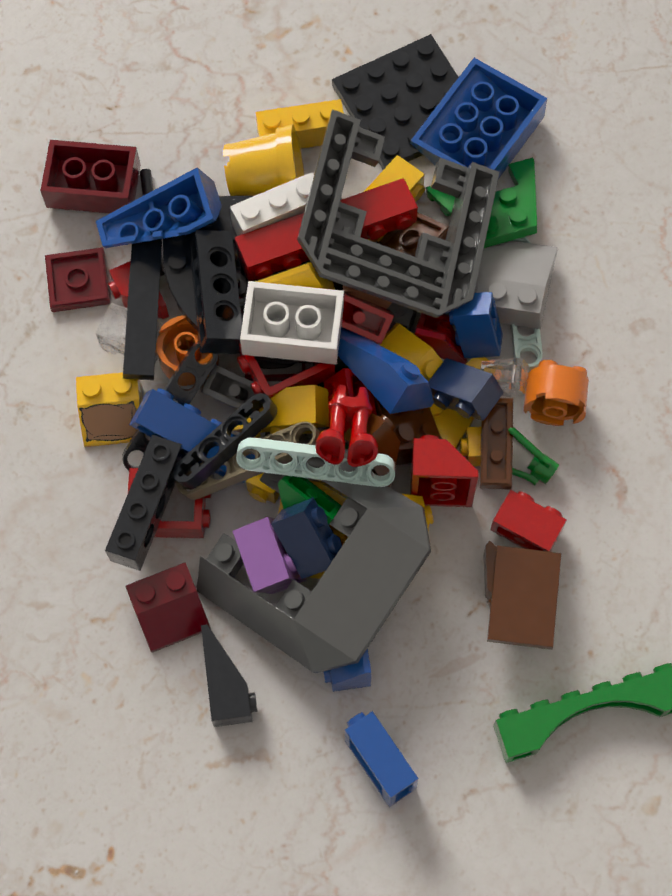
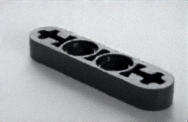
(222, 437)

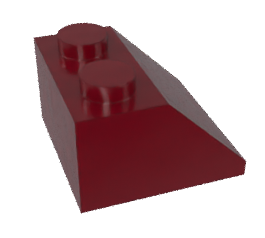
(167, 607)

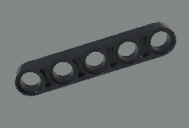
(182, 396)

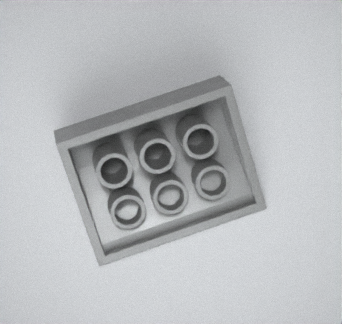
(519, 280)

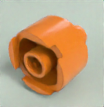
(171, 346)
(556, 393)

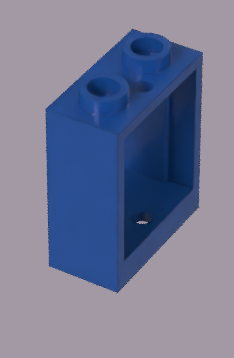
(380, 758)

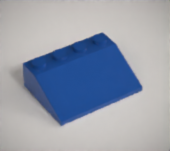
(481, 120)

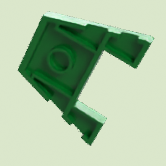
(512, 209)

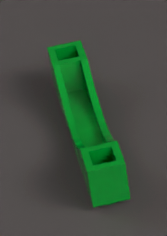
(525, 732)

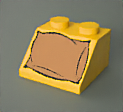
(107, 407)

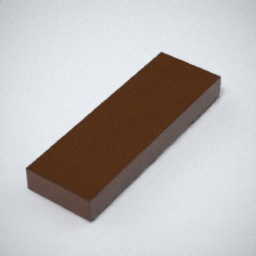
(497, 447)

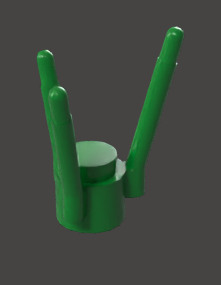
(541, 465)

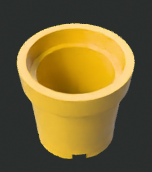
(263, 162)

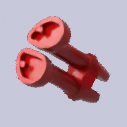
(331, 442)

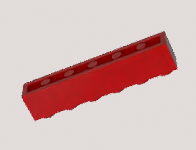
(277, 245)

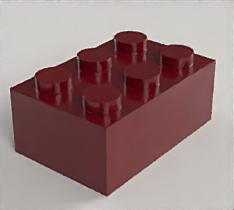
(89, 176)

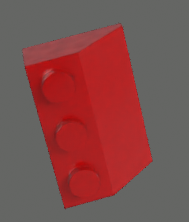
(441, 473)

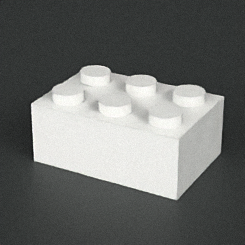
(292, 322)

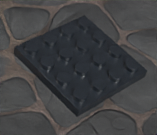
(397, 94)

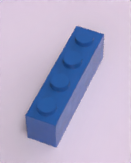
(170, 420)

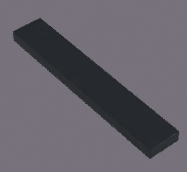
(142, 310)

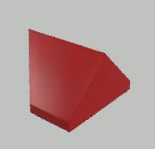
(440, 336)

